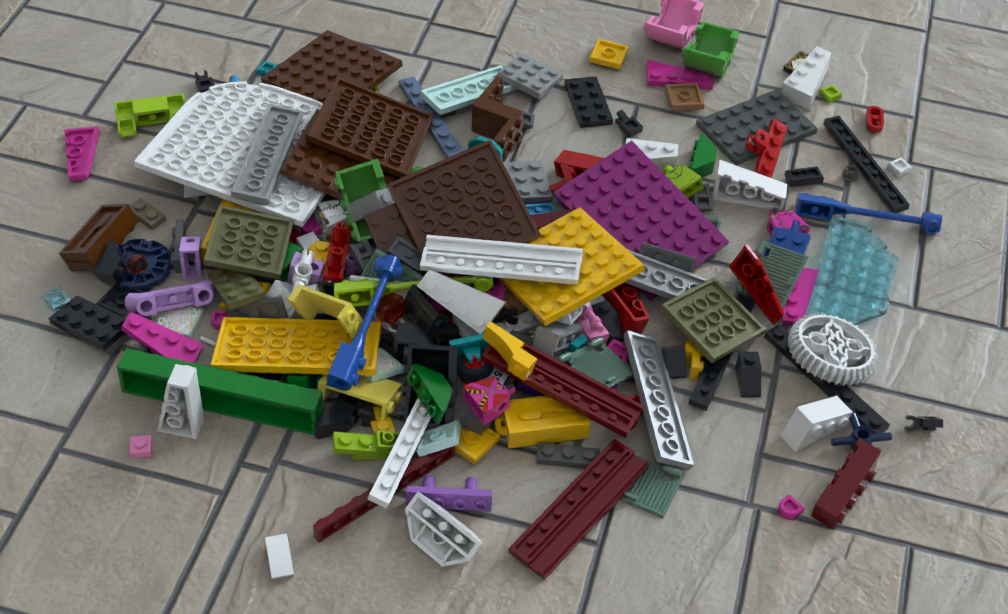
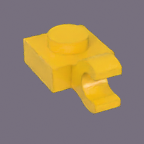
(379, 424)

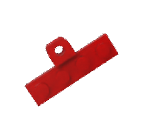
(768, 146)

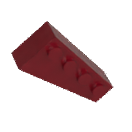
(847, 485)

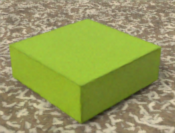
(830, 93)

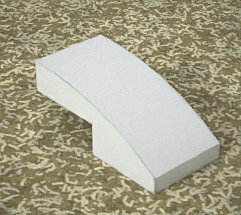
(279, 556)

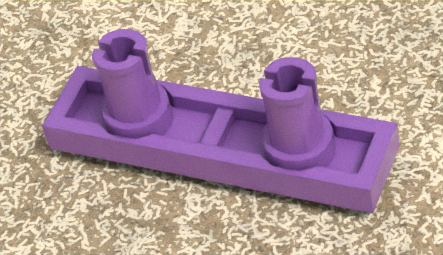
(453, 498)

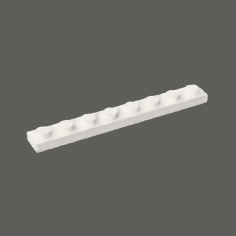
(400, 455)

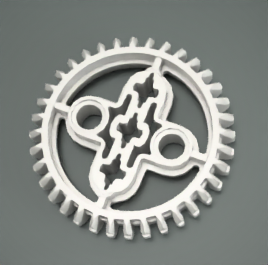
(832, 349)

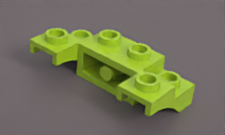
(146, 112)

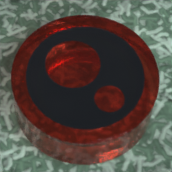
(137, 264)

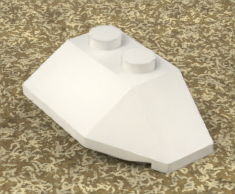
(439, 532)

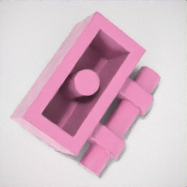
(593, 325)

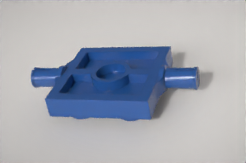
(790, 238)

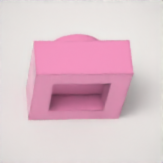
(140, 446)

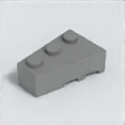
(556, 337)

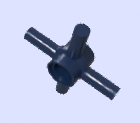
(860, 432)

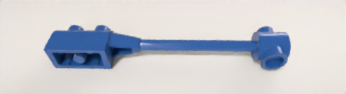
(824, 207)
(350, 356)

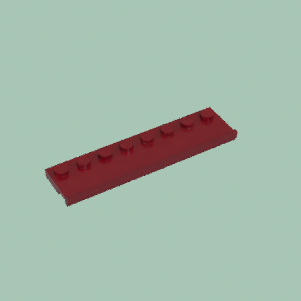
(574, 390)
(578, 509)

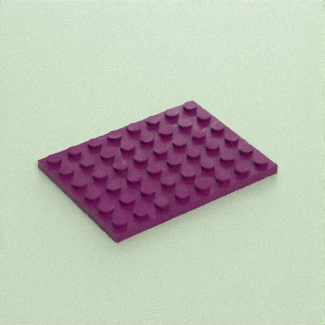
(641, 205)

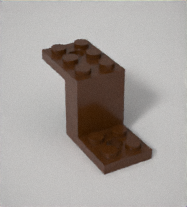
(496, 119)

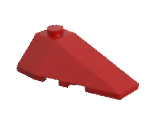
(755, 279)

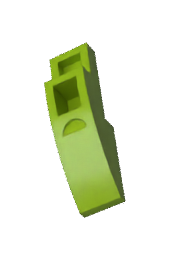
(365, 445)

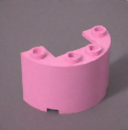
(675, 23)

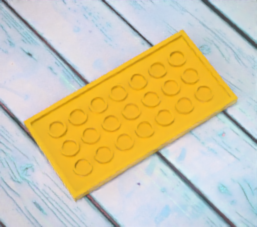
(287, 345)

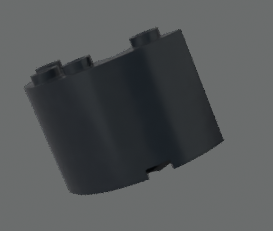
(422, 313)
(439, 359)

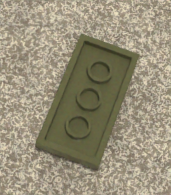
(236, 287)

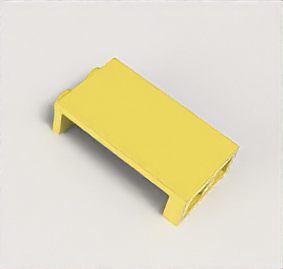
(310, 302)
(380, 392)

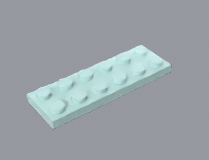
(461, 91)

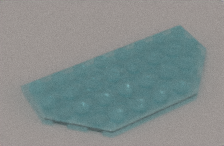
(853, 274)

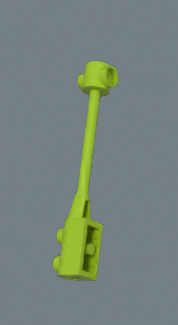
(361, 292)

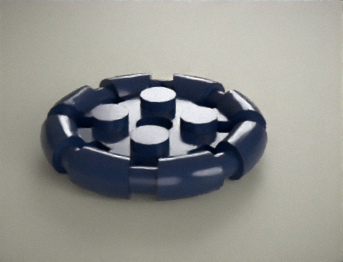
(149, 250)

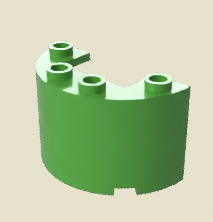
(711, 50)
(355, 184)

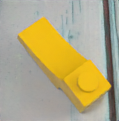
(519, 361)

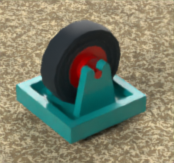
(469, 358)

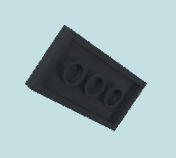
(588, 102)
(89, 322)

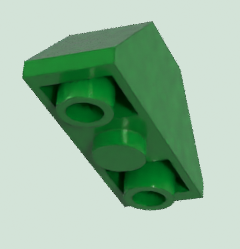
(704, 157)
(431, 390)

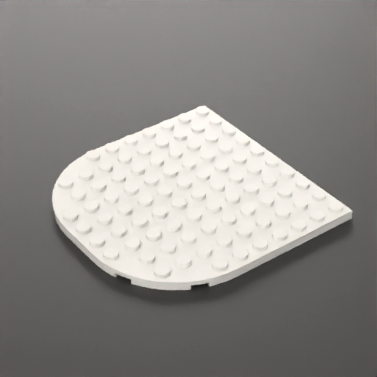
(212, 137)

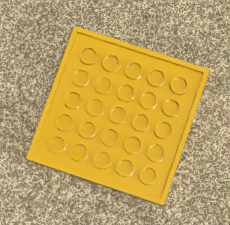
(602, 268)

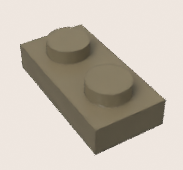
(147, 214)

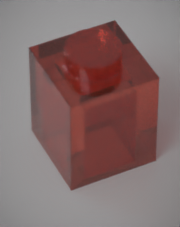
(390, 308)

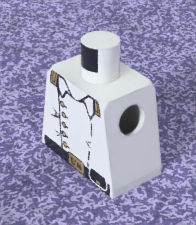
(329, 214)

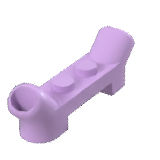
(151, 302)

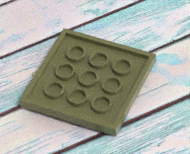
(248, 242)
(712, 319)

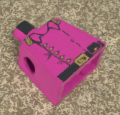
(785, 220)

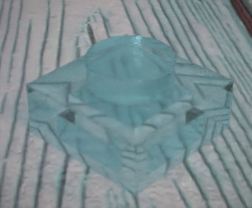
(56, 298)

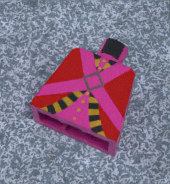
(488, 398)

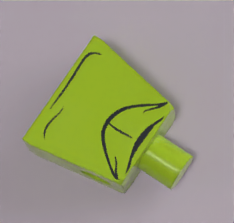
(684, 179)

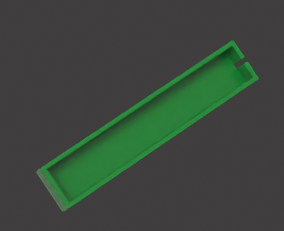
(226, 392)

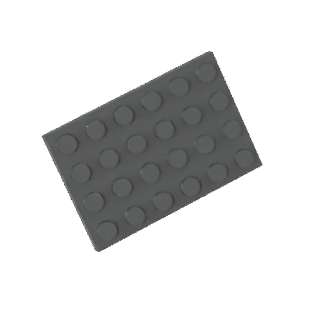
(733, 125)

